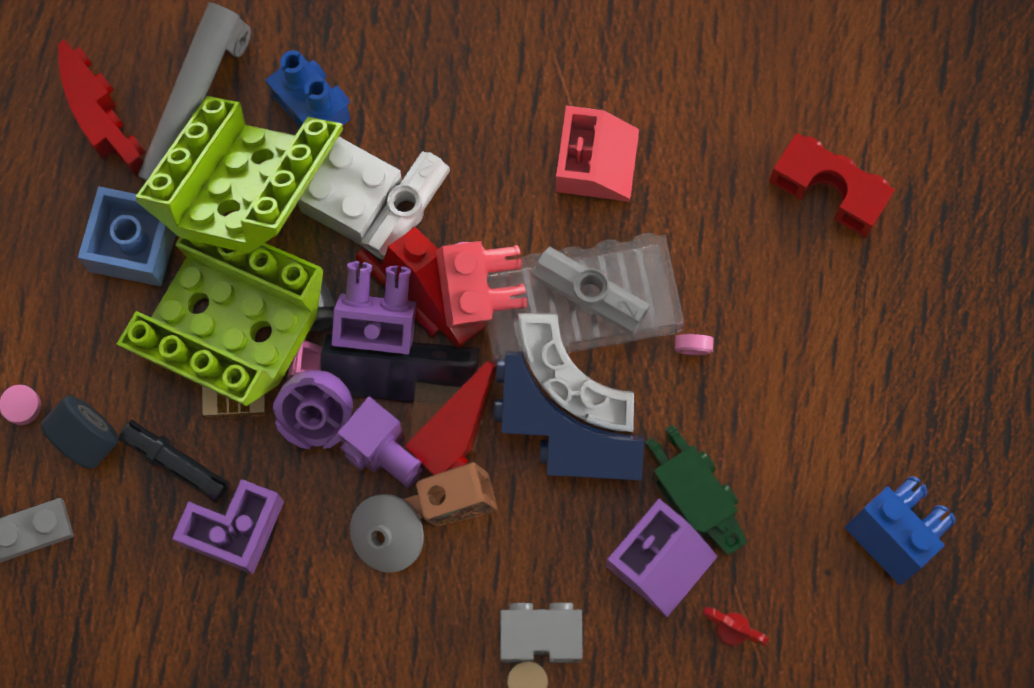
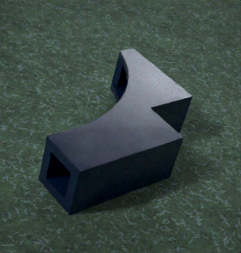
(571, 446)

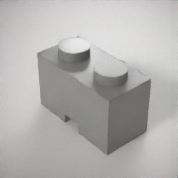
(541, 632)

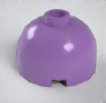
(313, 409)

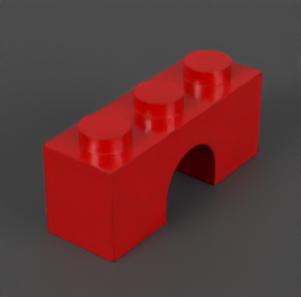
(808, 164)

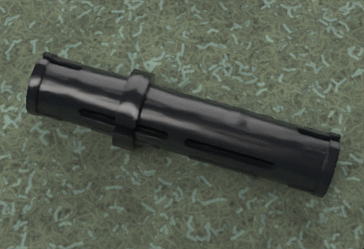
(160, 452)

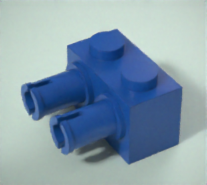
(304, 93)
(896, 534)

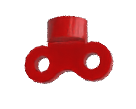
(734, 628)

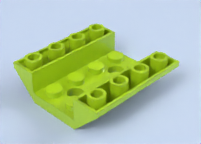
(217, 172)
(243, 297)

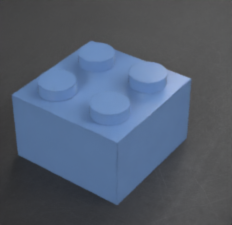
(125, 239)

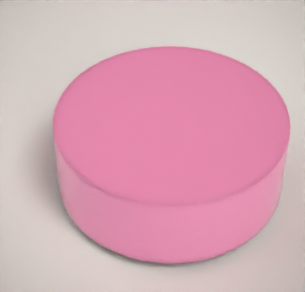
(694, 344)
(20, 404)

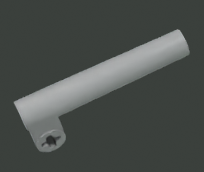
(217, 32)

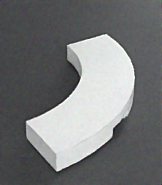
(568, 384)

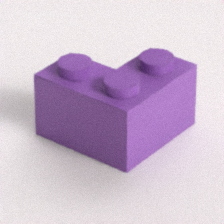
(239, 535)

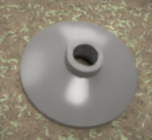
(399, 526)

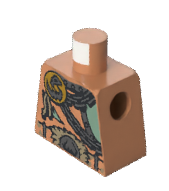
(466, 492)

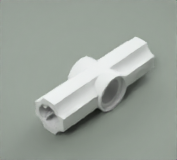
(417, 187)

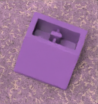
(661, 558)

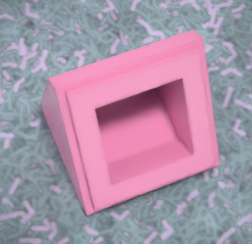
(306, 359)

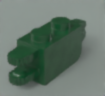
(695, 492)

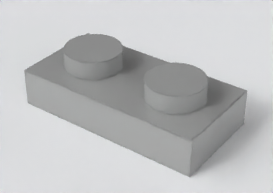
(34, 529)

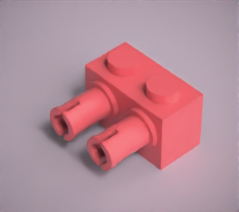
(464, 282)

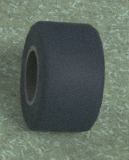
(79, 432)

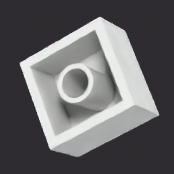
(349, 190)

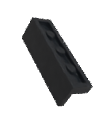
(395, 374)

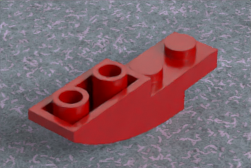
(93, 108)

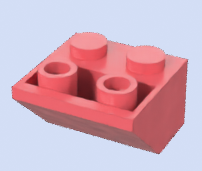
(596, 155)

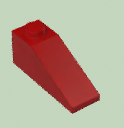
(419, 255)
(453, 429)

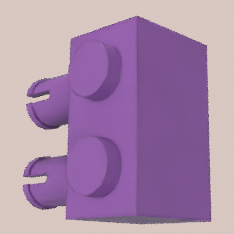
(373, 321)
(374, 440)

